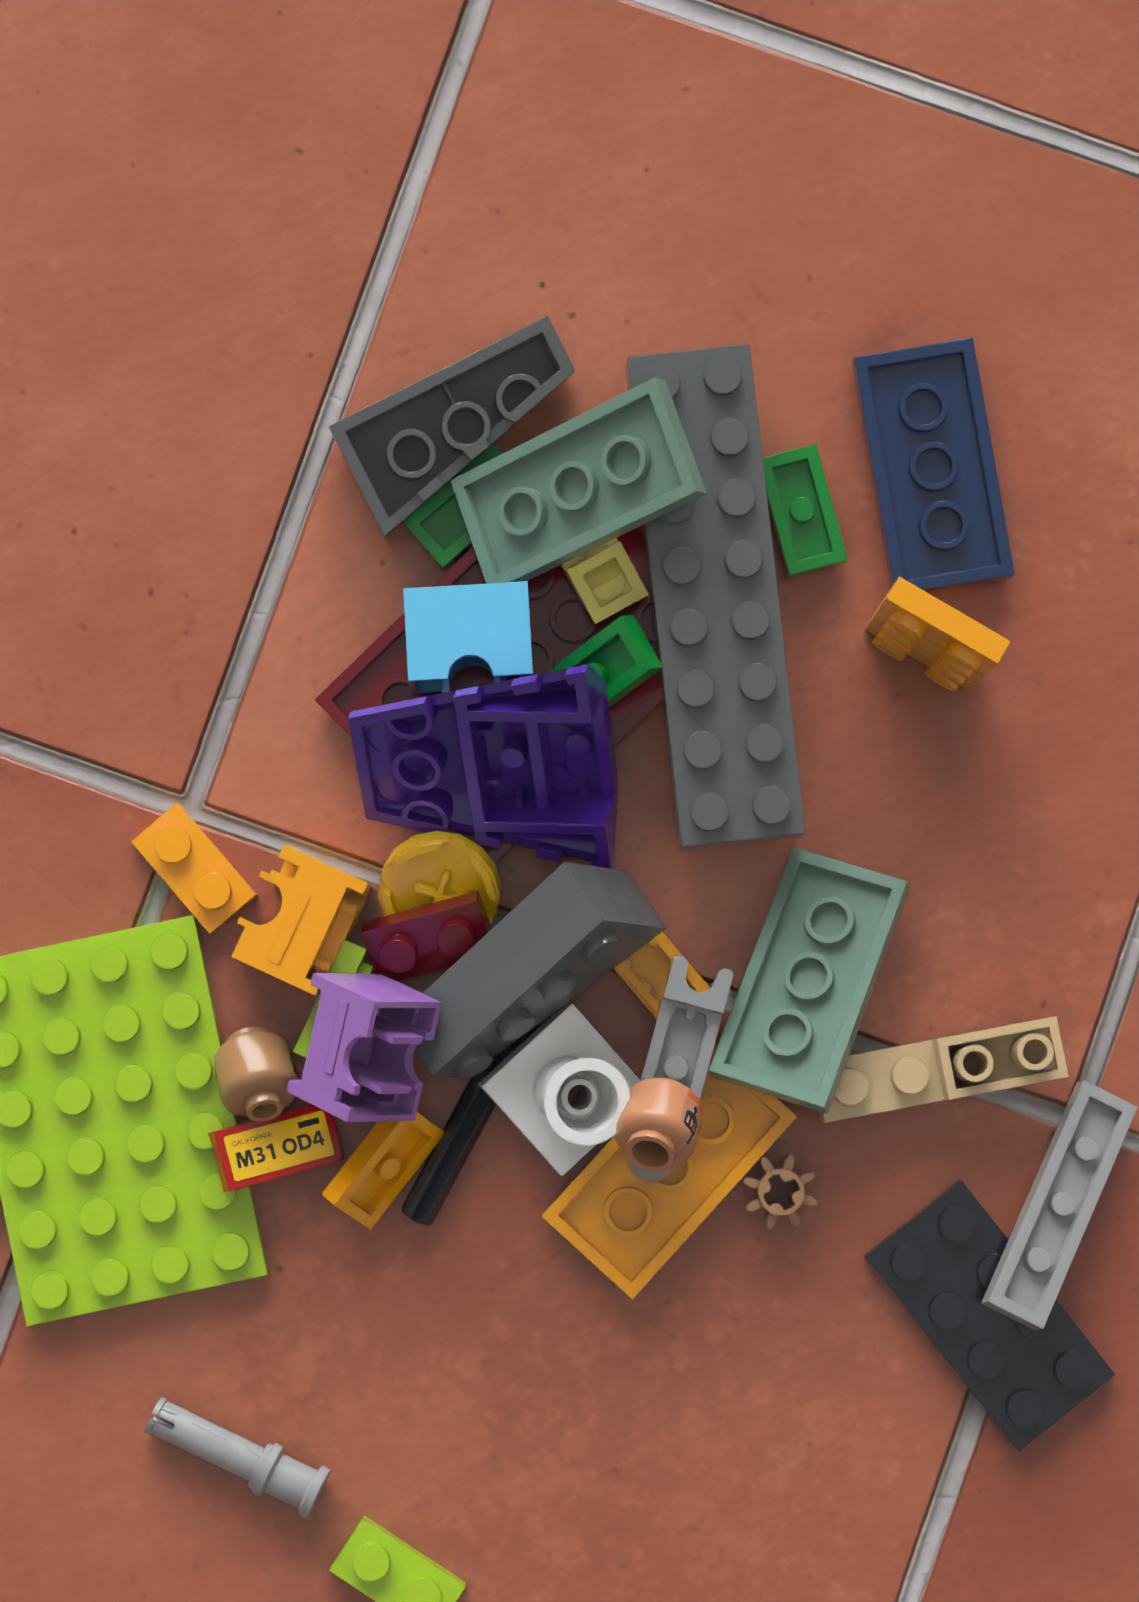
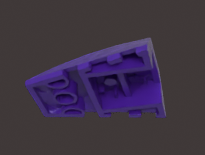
(498, 762)

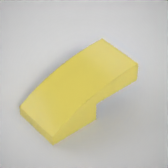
(605, 580)

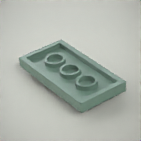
(579, 485)
(809, 980)

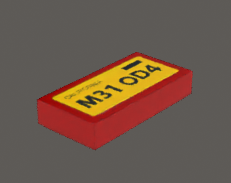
(275, 1147)

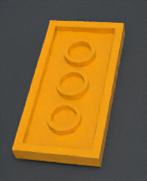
(936, 635)
(636, 1224)

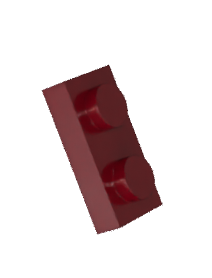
(425, 936)

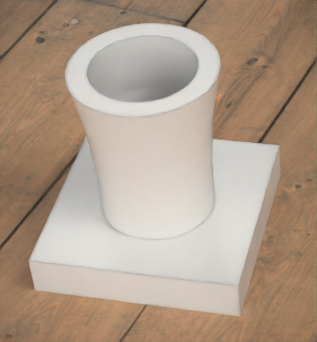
(535, 1085)

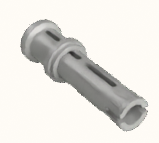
(264, 1468)

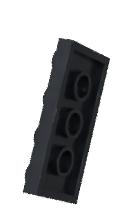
(940, 1274)

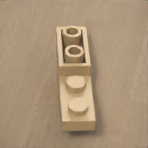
(949, 1068)

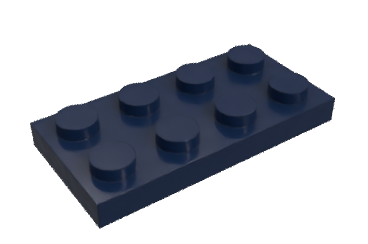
(933, 465)

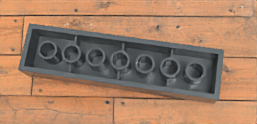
(721, 616)

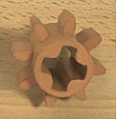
(797, 1195)

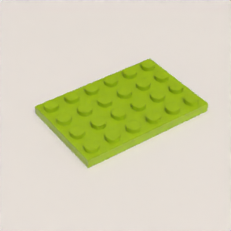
(110, 1125)

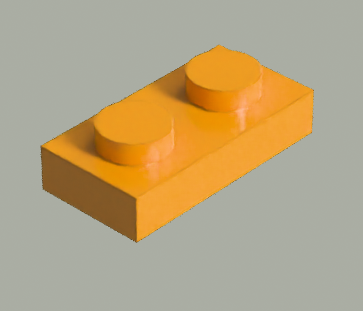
(194, 868)
(382, 1167)

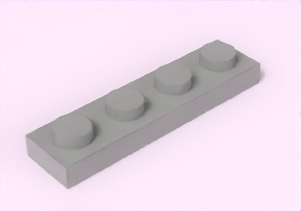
(1059, 1205)

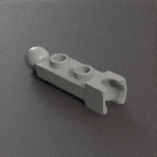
(684, 1036)

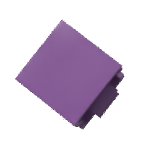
(365, 1047)

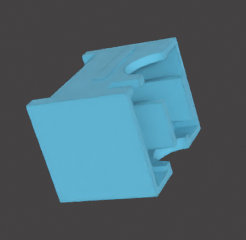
(466, 628)

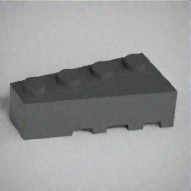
(437, 426)
(534, 963)

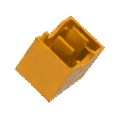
(314, 920)

